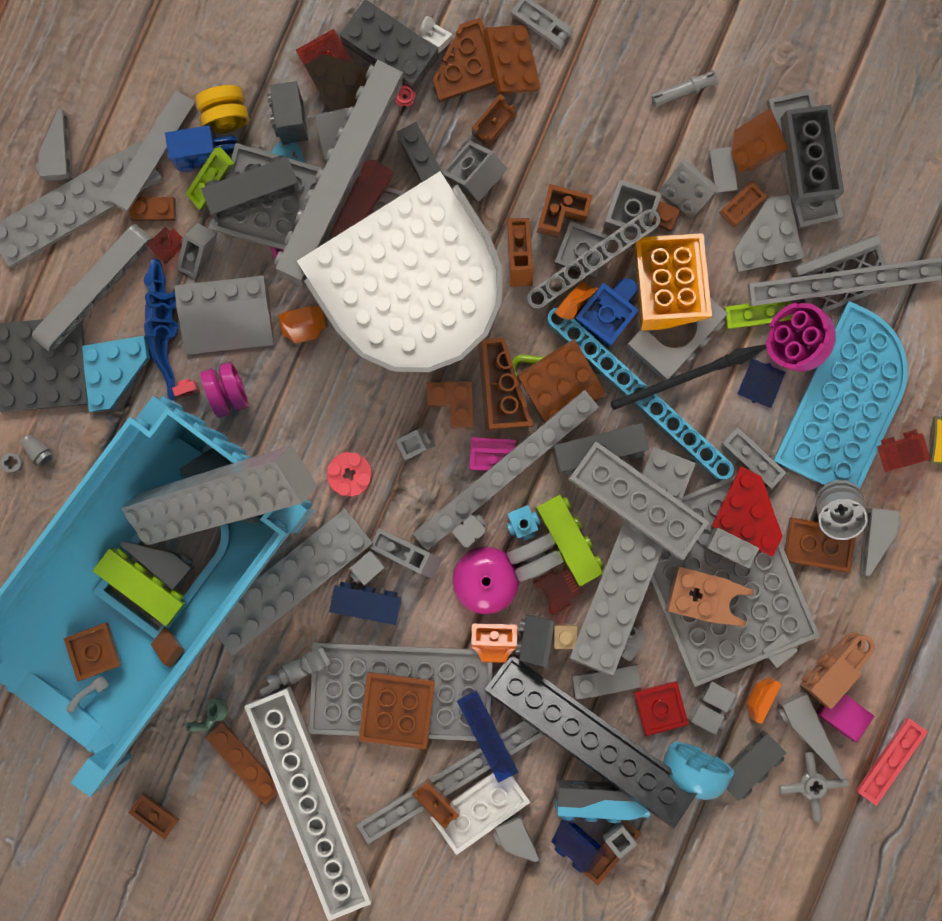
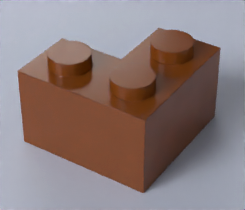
(559, 204)
(457, 397)

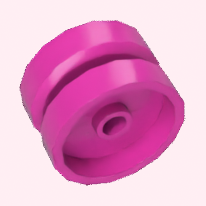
(224, 389)

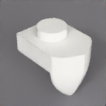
(434, 34)

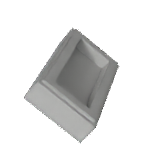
(723, 170)

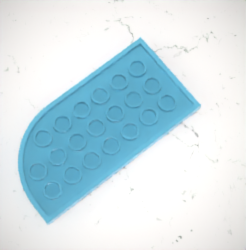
(847, 402)

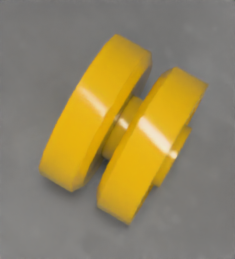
(222, 108)

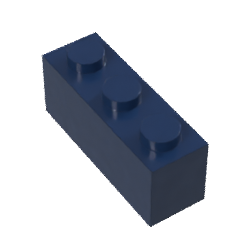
(365, 603)

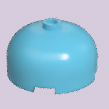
(697, 771)

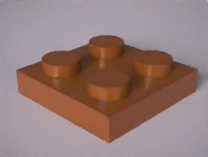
(92, 651)

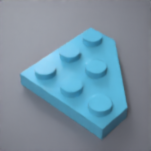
(112, 369)

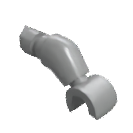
(296, 670)

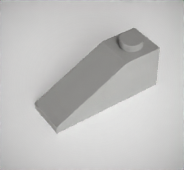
(55, 153)
(877, 537)
(406, 553)
(596, 683)

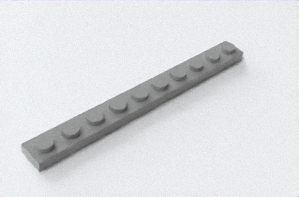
(845, 281)
(505, 470)
(446, 781)

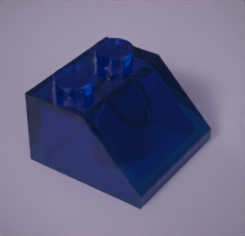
(578, 846)

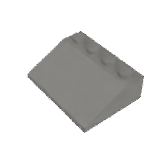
(225, 315)

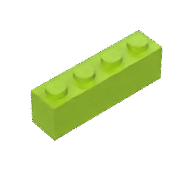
(569, 539)
(140, 586)

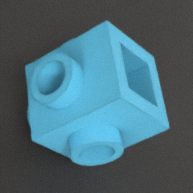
(523, 514)

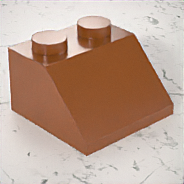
(757, 142)

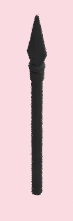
(738, 356)

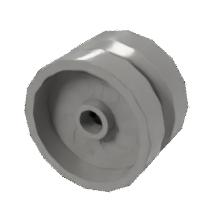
(536, 560)

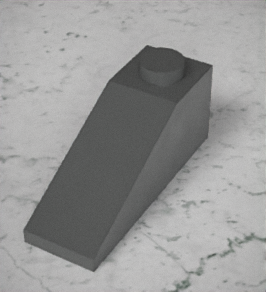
(165, 564)

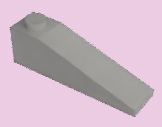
(804, 721)

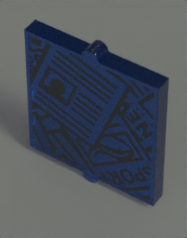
(761, 383)

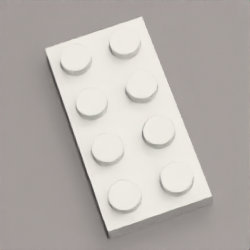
(482, 810)

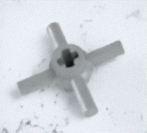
(807, 781)

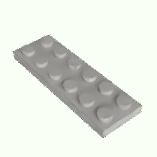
(809, 213)
(639, 500)

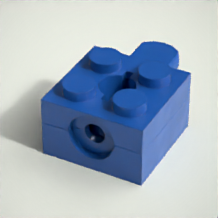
(193, 146)
(609, 311)

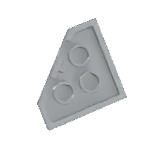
(770, 237)

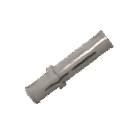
(680, 90)

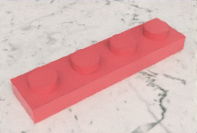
(891, 761)

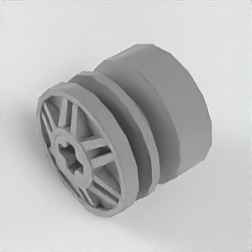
(841, 510)

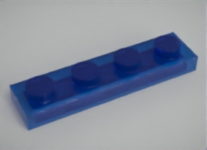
(487, 736)

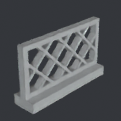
(841, 256)

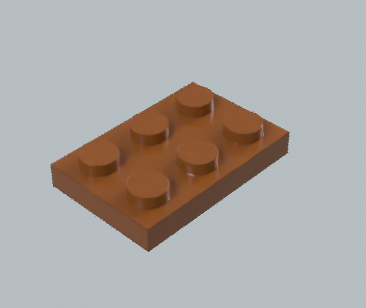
(511, 59)

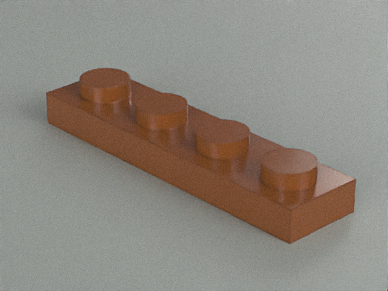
(243, 762)

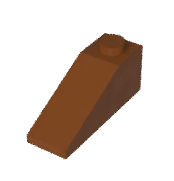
(520, 252)

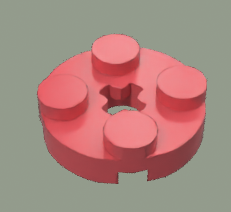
(354, 462)

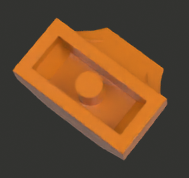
(575, 301)
(302, 323)
(494, 641)
(762, 698)

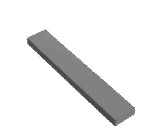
(150, 152)

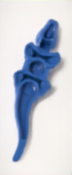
(158, 321)

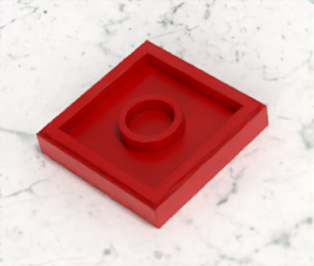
(660, 708)

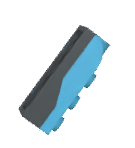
(595, 801)

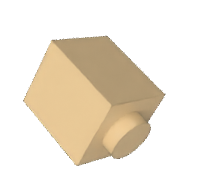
(564, 636)

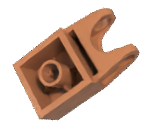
(712, 599)
(837, 669)

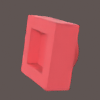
(185, 388)

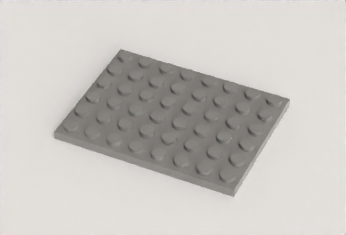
(774, 609)

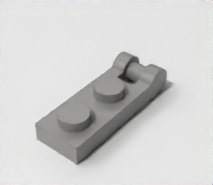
(542, 22)

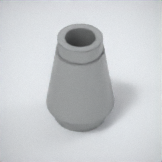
(37, 452)

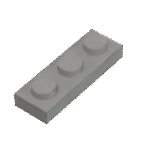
(753, 457)

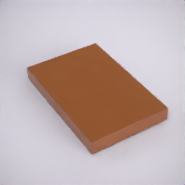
(812, 547)

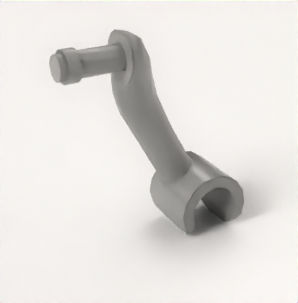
(99, 684)

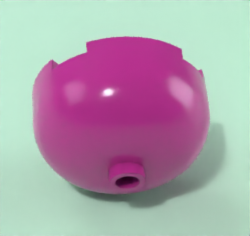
(804, 340)
(468, 580)

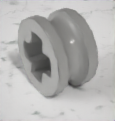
(7, 457)

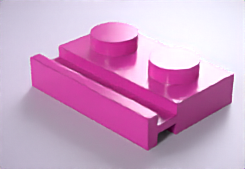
(488, 451)

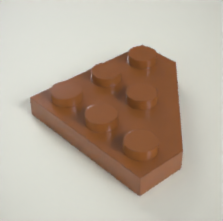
(465, 63)

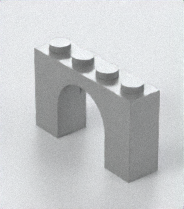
(667, 360)

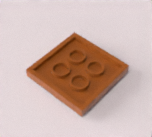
(559, 379)
(396, 710)

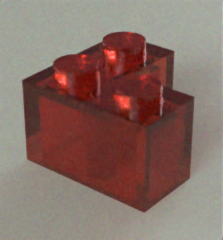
(904, 451)

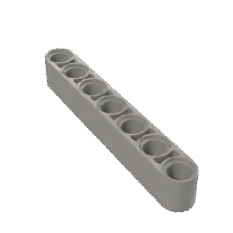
(582, 261)
(91, 288)

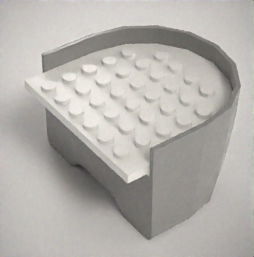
(410, 280)

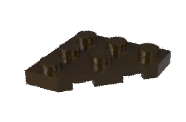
(336, 80)

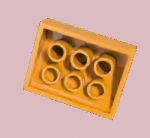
(671, 281)

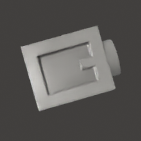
(415, 442)

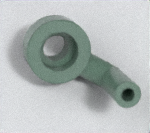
(216, 711)

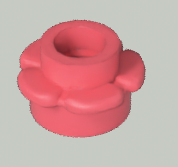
(411, 95)

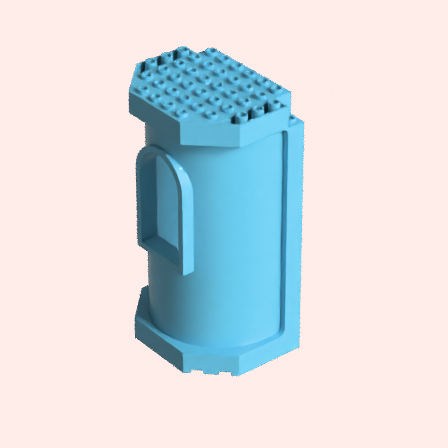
(60, 595)

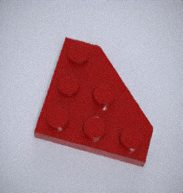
(749, 513)

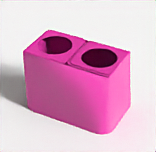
(847, 717)

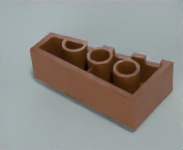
(501, 389)

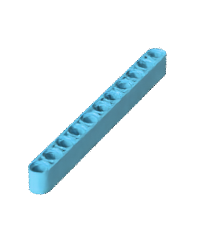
(634, 382)

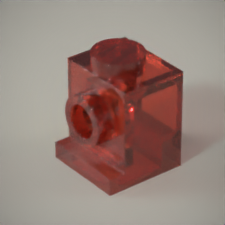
(166, 252)

